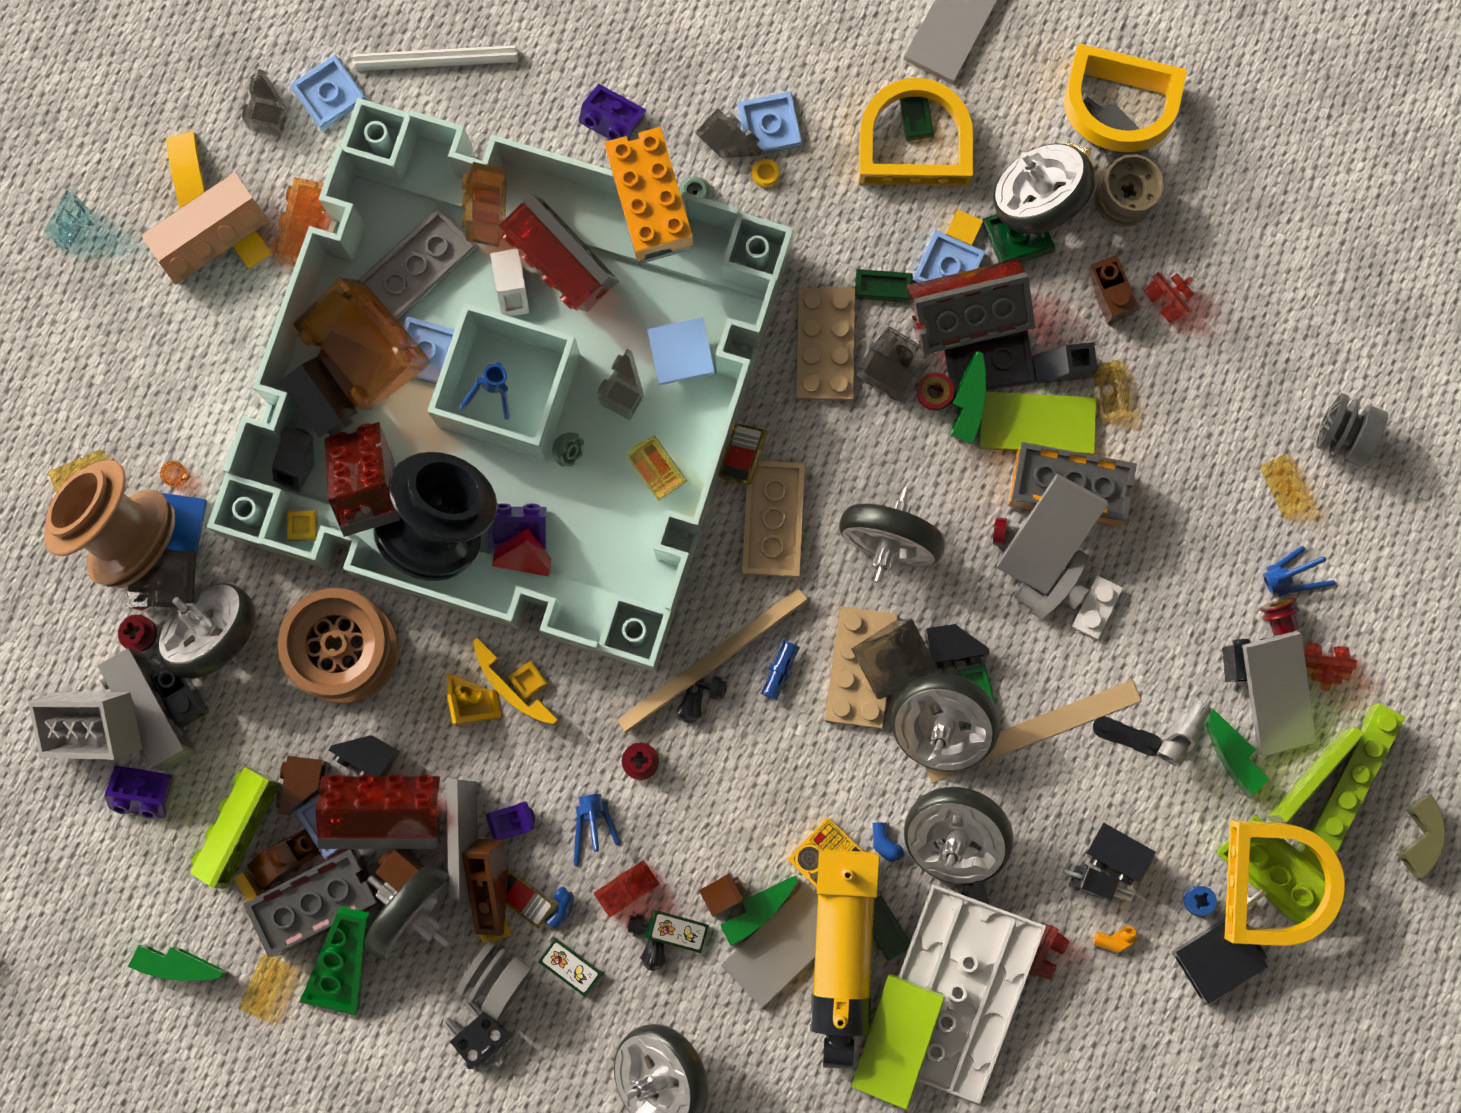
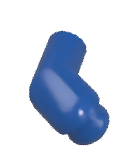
(883, 845)
(563, 910)

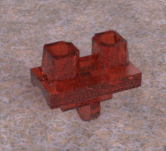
(1161, 286)
(1328, 669)
(1050, 940)

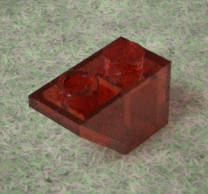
(626, 888)

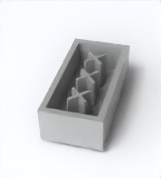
(85, 725)
(161, 739)

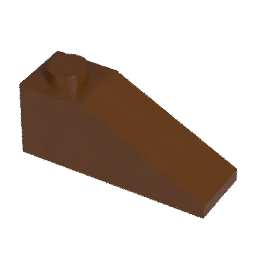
(487, 882)

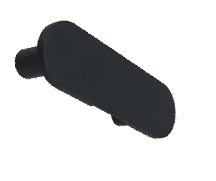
(1123, 734)

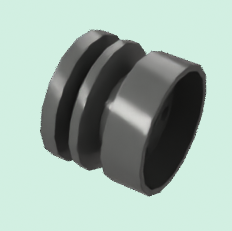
(1346, 427)

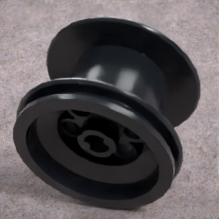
(442, 516)

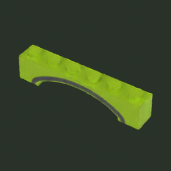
(1363, 763)

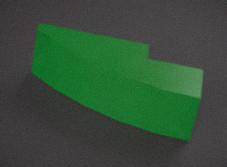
(970, 400)
(1234, 755)
(759, 910)
(174, 965)

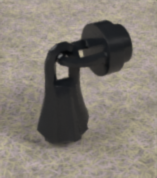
(690, 707)
(653, 954)

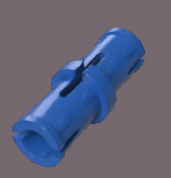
(780, 670)

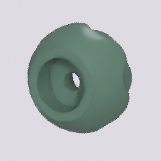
(697, 184)
(567, 449)

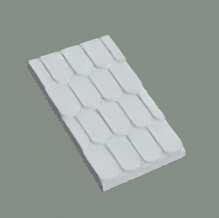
(980, 965)

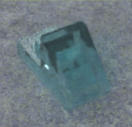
(68, 220)

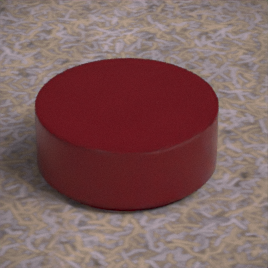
(999, 531)

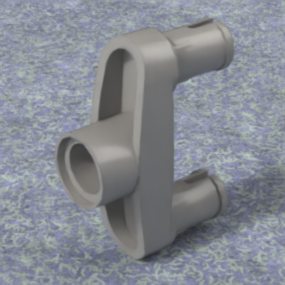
(1067, 590)
(1184, 734)

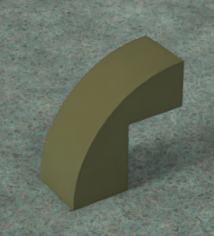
(1425, 850)

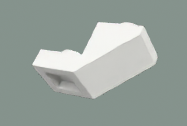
(509, 282)

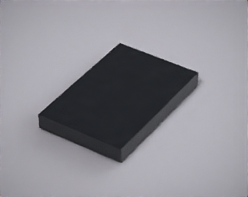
(1005, 359)

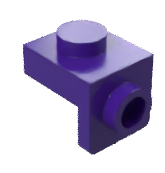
(511, 821)

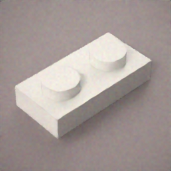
(1096, 607)

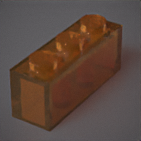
(484, 203)
(301, 212)

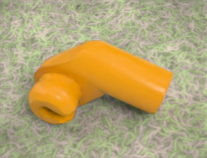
(1117, 942)

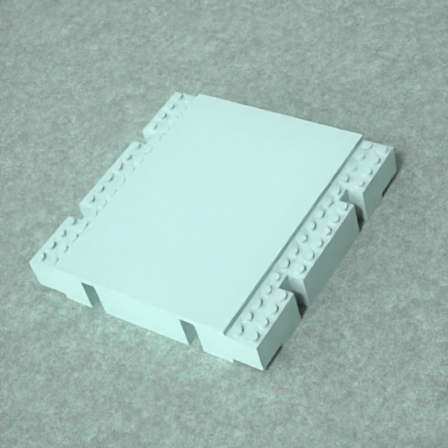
(610, 540)

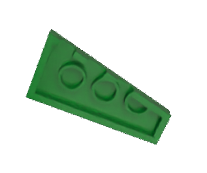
(340, 965)

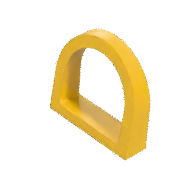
(1127, 71)
(916, 173)
(1237, 885)

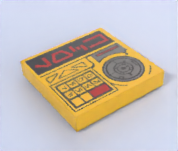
(826, 837)

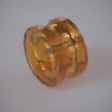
(169, 467)

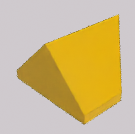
(470, 702)

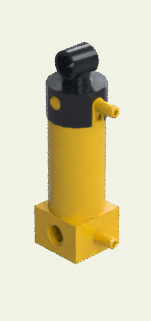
(843, 951)

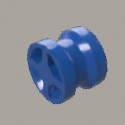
(1194, 898)

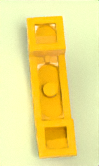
(185, 167)
(487, 661)

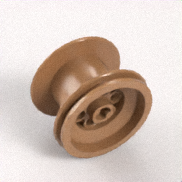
(118, 530)
(373, 660)

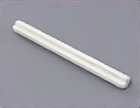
(435, 58)

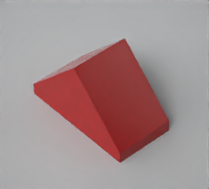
(523, 554)

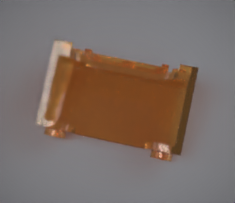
(362, 341)

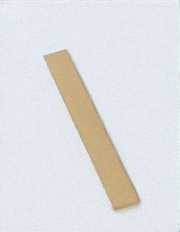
(712, 660)
(1056, 722)

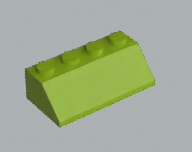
(234, 828)

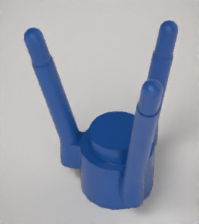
(492, 381)
(1278, 579)
(591, 808)

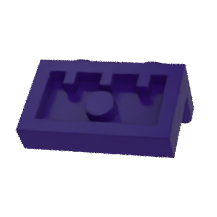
(610, 113)
(514, 520)
(138, 792)

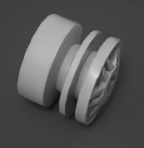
(493, 979)

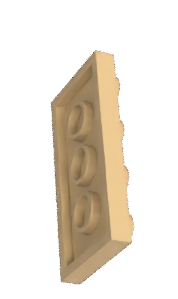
(825, 344)
(774, 520)
(849, 693)

